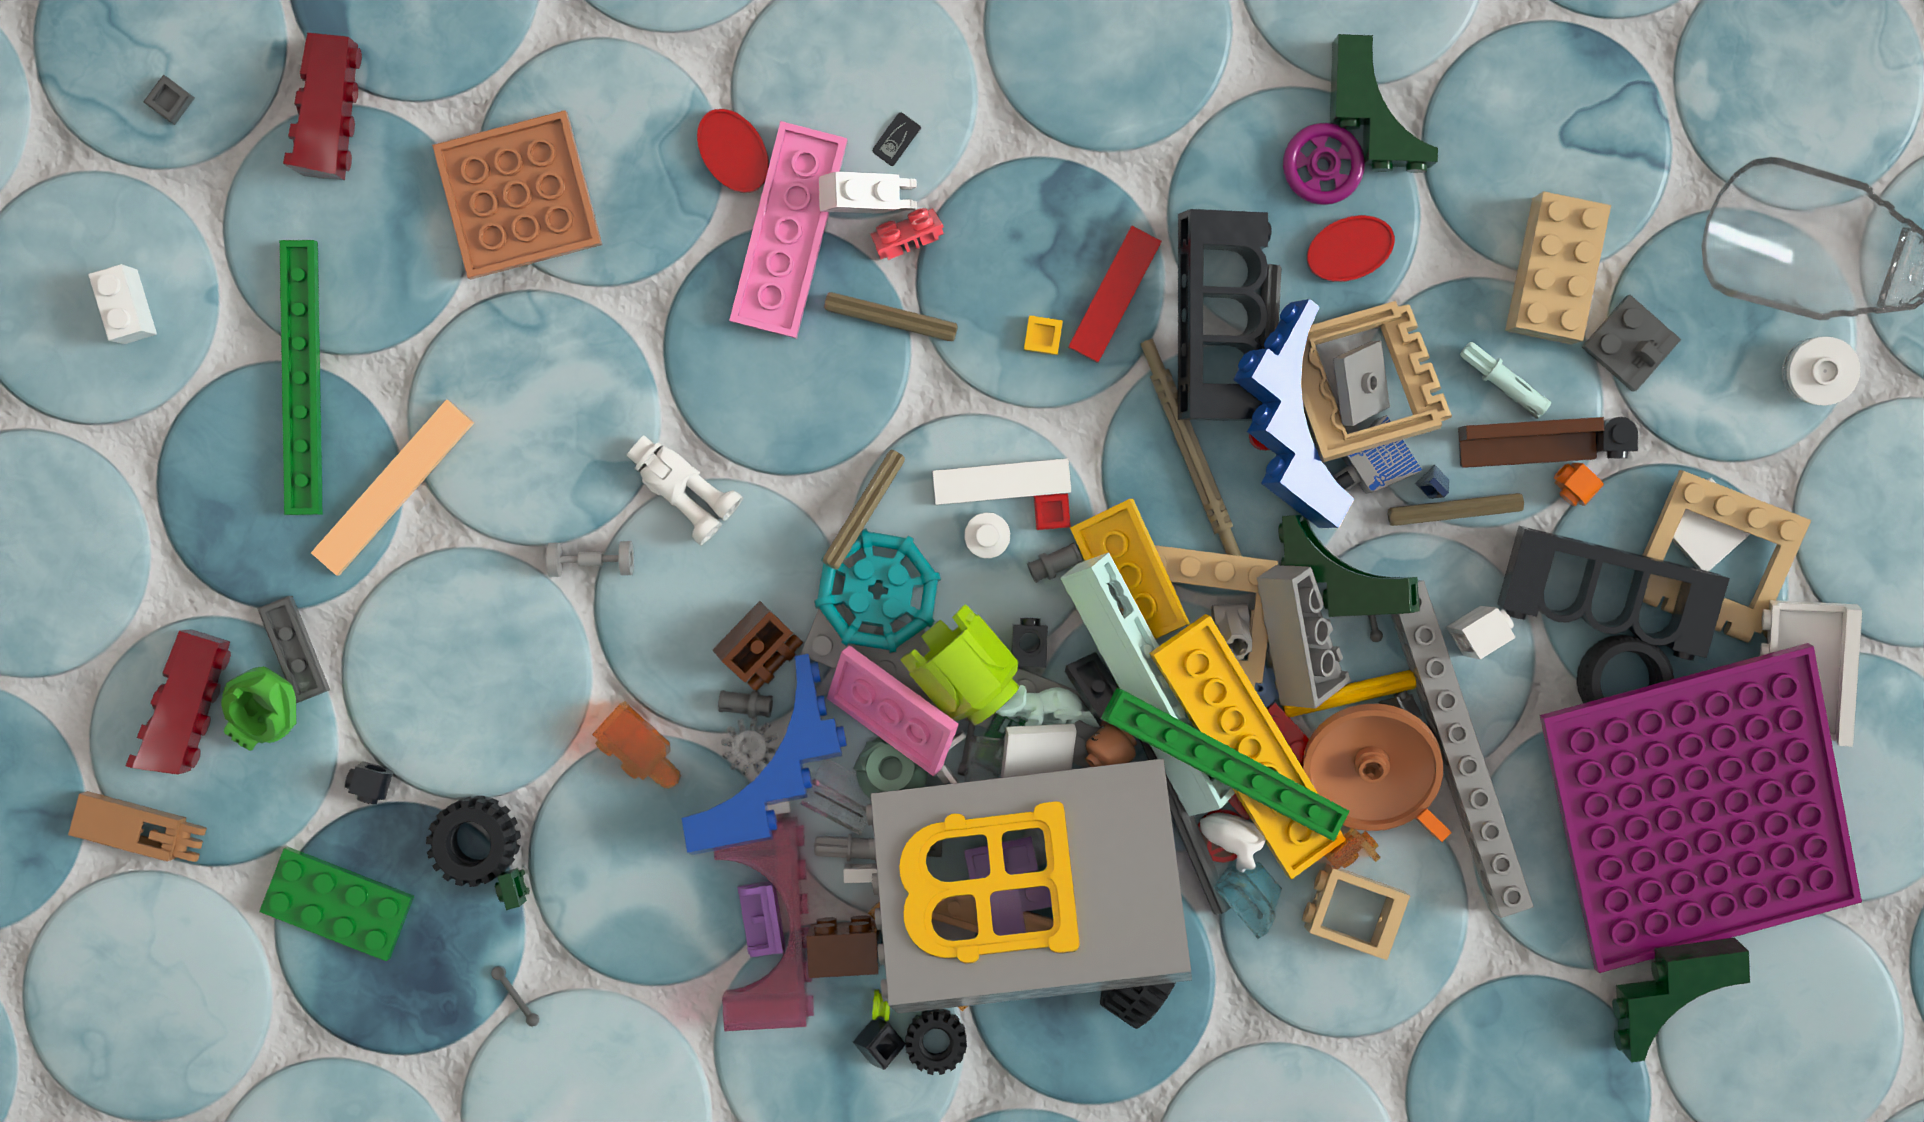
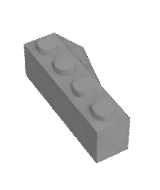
(1299, 637)

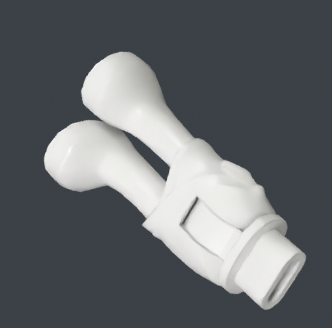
(670, 474)

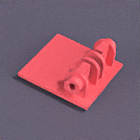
(892, 235)

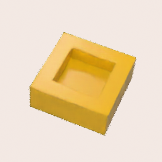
(1043, 335)

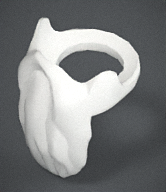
(1234, 836)

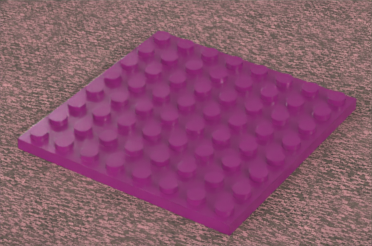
(1702, 807)

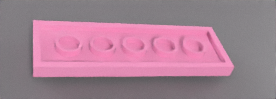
(787, 231)

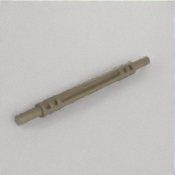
(1191, 450)

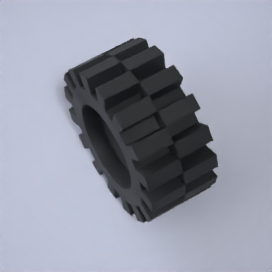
(931, 1061)

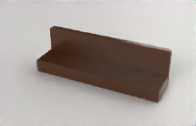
(1529, 442)

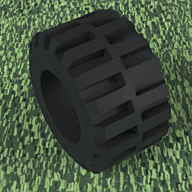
(448, 853)
(1136, 1004)

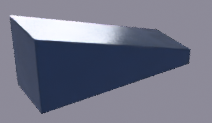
(1434, 483)

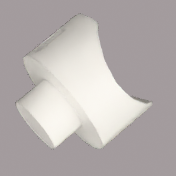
(987, 535)

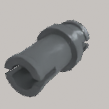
(1053, 563)
(742, 703)

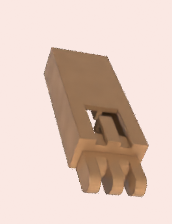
(121, 824)

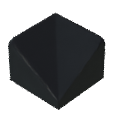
(879, 1043)

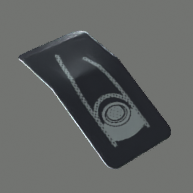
(896, 139)

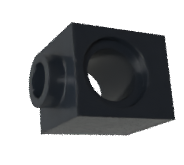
(1034, 658)

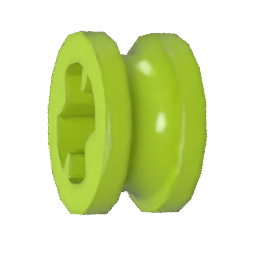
(880, 1007)

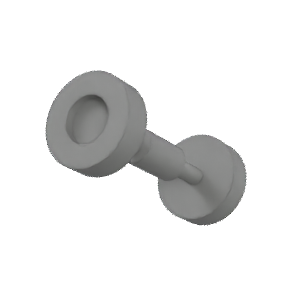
(555, 559)

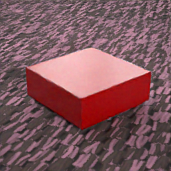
(1052, 511)

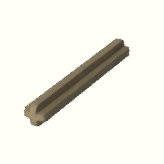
(890, 316)
(863, 509)
(1456, 509)

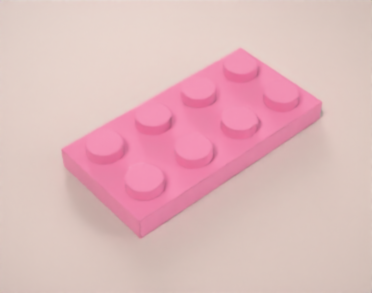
(892, 710)

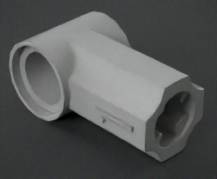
(1233, 624)

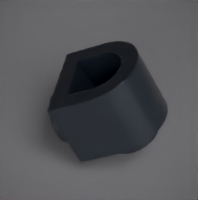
(1618, 438)
(369, 782)

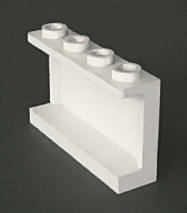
(1836, 636)

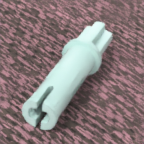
(1505, 380)

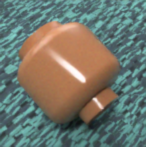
(1110, 747)

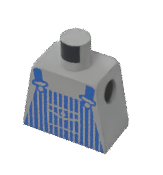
(1378, 466)

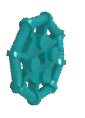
(891, 606)

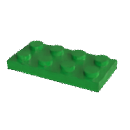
(336, 903)

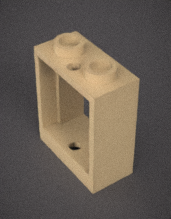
(1388, 921)

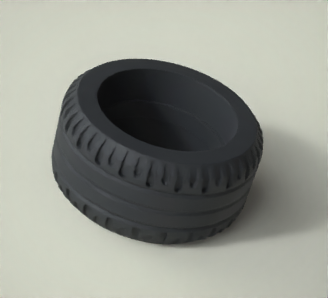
(1600, 653)

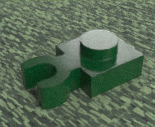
(512, 888)

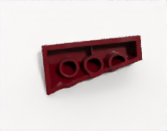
(325, 107)
(182, 704)

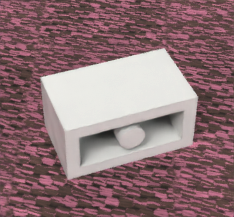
(122, 304)
(1482, 631)

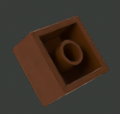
(843, 947)

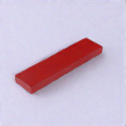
(1114, 294)

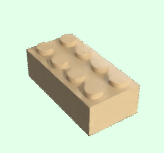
(1558, 268)

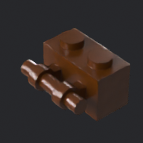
(753, 643)

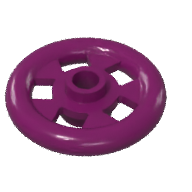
(1344, 183)

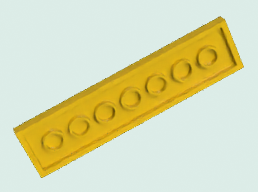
(1228, 709)

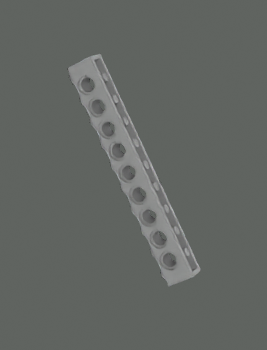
(1462, 759)

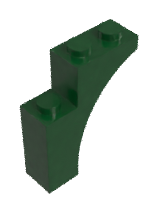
(1359, 102)
(1348, 589)
(1679, 977)

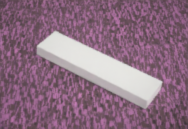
(1002, 481)

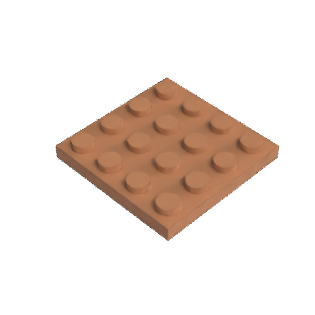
(517, 195)

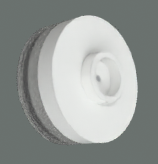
(1821, 370)

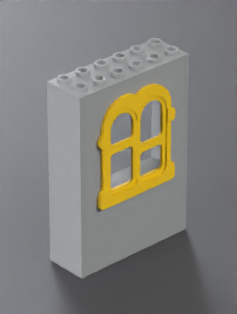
(1105, 871)

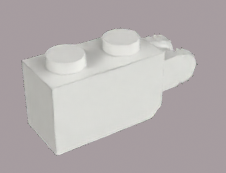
(864, 192)

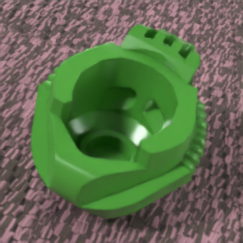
(258, 707)

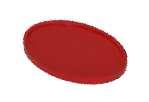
(732, 150)
(1350, 248)

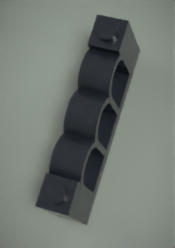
(1217, 230)
(1693, 615)

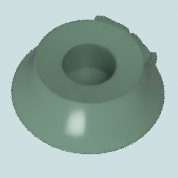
(886, 769)

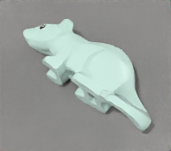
(1047, 707)

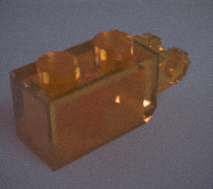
(637, 746)

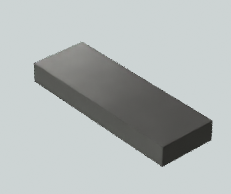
(293, 648)

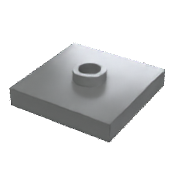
(1361, 383)

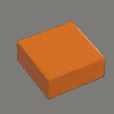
(1433, 825)

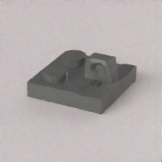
(1631, 343)

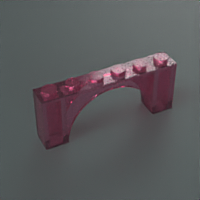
(781, 995)

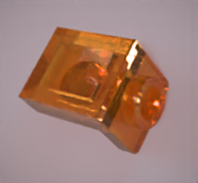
(1346, 852)

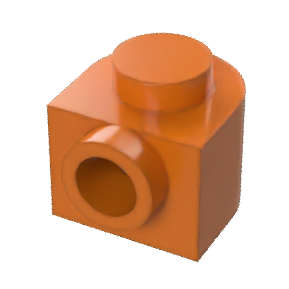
(1577, 483)

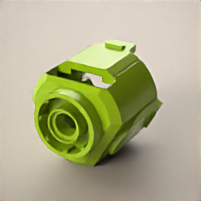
(965, 669)

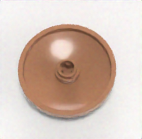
(1375, 765)

